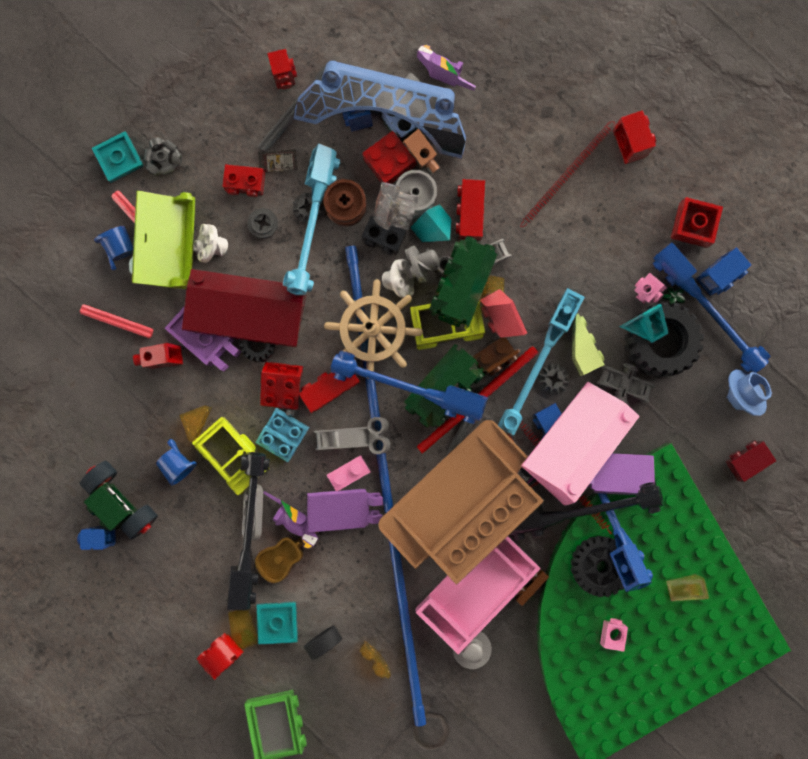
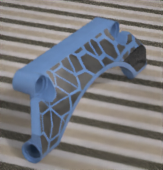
(371, 90)

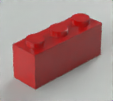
(470, 209)
(325, 390)

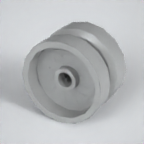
(422, 185)

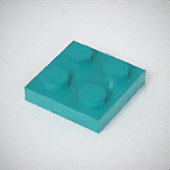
(117, 157)
(277, 623)

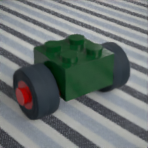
(111, 505)

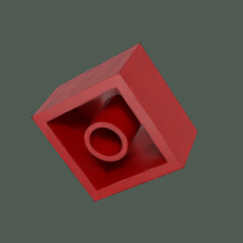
(634, 136)
(389, 158)
(696, 222)

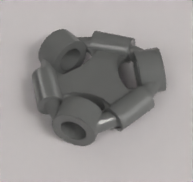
(162, 156)

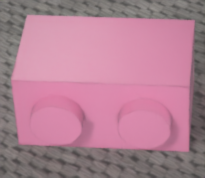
(348, 473)

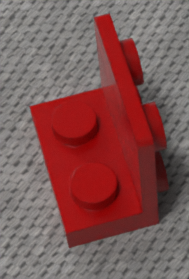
(280, 385)

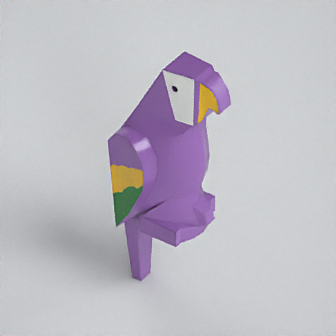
(442, 68)
(294, 522)

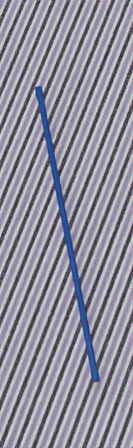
(418, 708)

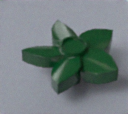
(674, 296)

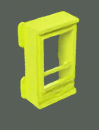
(474, 332)
(239, 480)

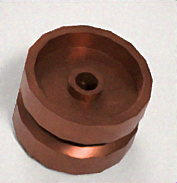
(341, 192)

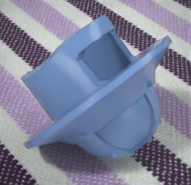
(746, 393)

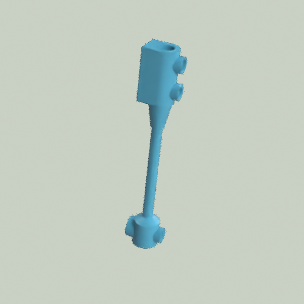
(318, 177)
(557, 327)

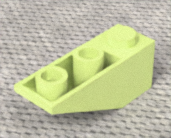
(584, 352)

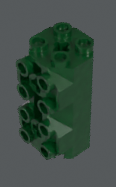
(463, 282)
(454, 369)

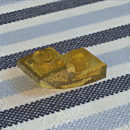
(379, 665)

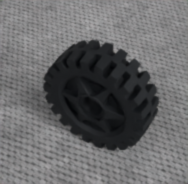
(585, 567)

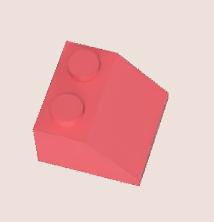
(502, 315)

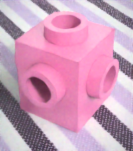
(656, 289)

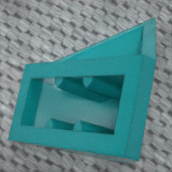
(433, 225)
(648, 325)

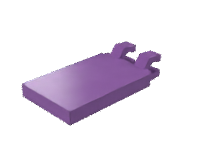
(204, 346)
(623, 474)
(342, 510)

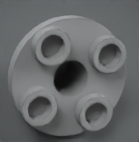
(422, 262)
(475, 653)

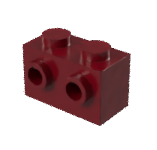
(750, 460)

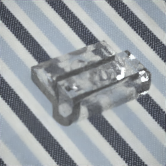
(394, 207)

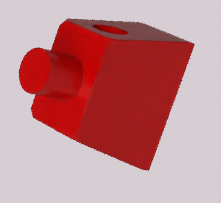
(159, 356)

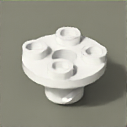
(209, 243)
(399, 278)

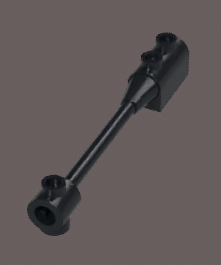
(648, 498)
(243, 576)

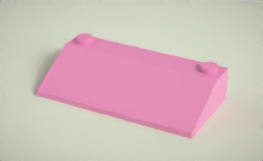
(580, 443)
(466, 608)

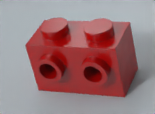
(282, 69)
(243, 180)

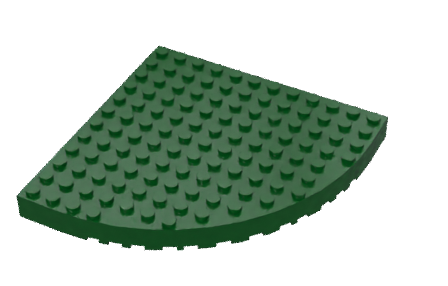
(672, 648)

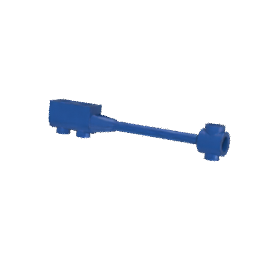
(680, 273)
(453, 401)
(627, 557)

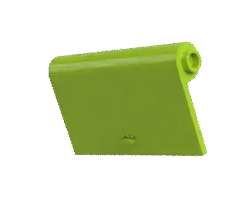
(163, 239)

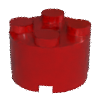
(219, 656)

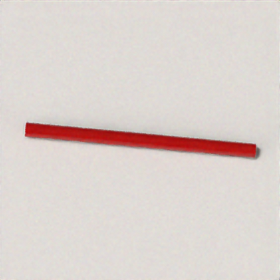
(486, 391)

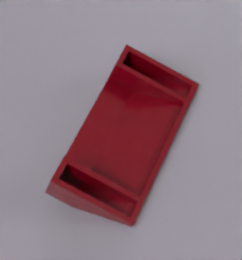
(242, 308)

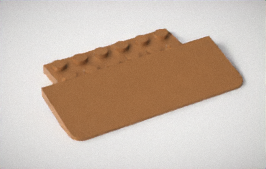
(463, 504)

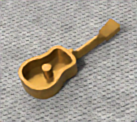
(276, 561)

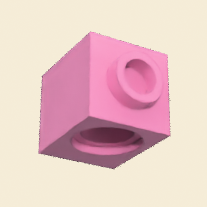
(618, 642)

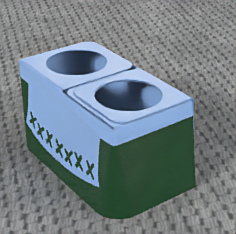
(402, 135)

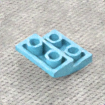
(282, 435)

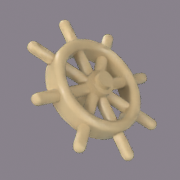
(373, 327)

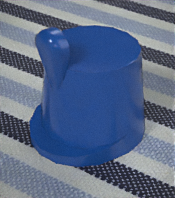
(116, 244)
(174, 464)

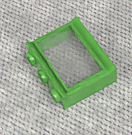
(275, 725)

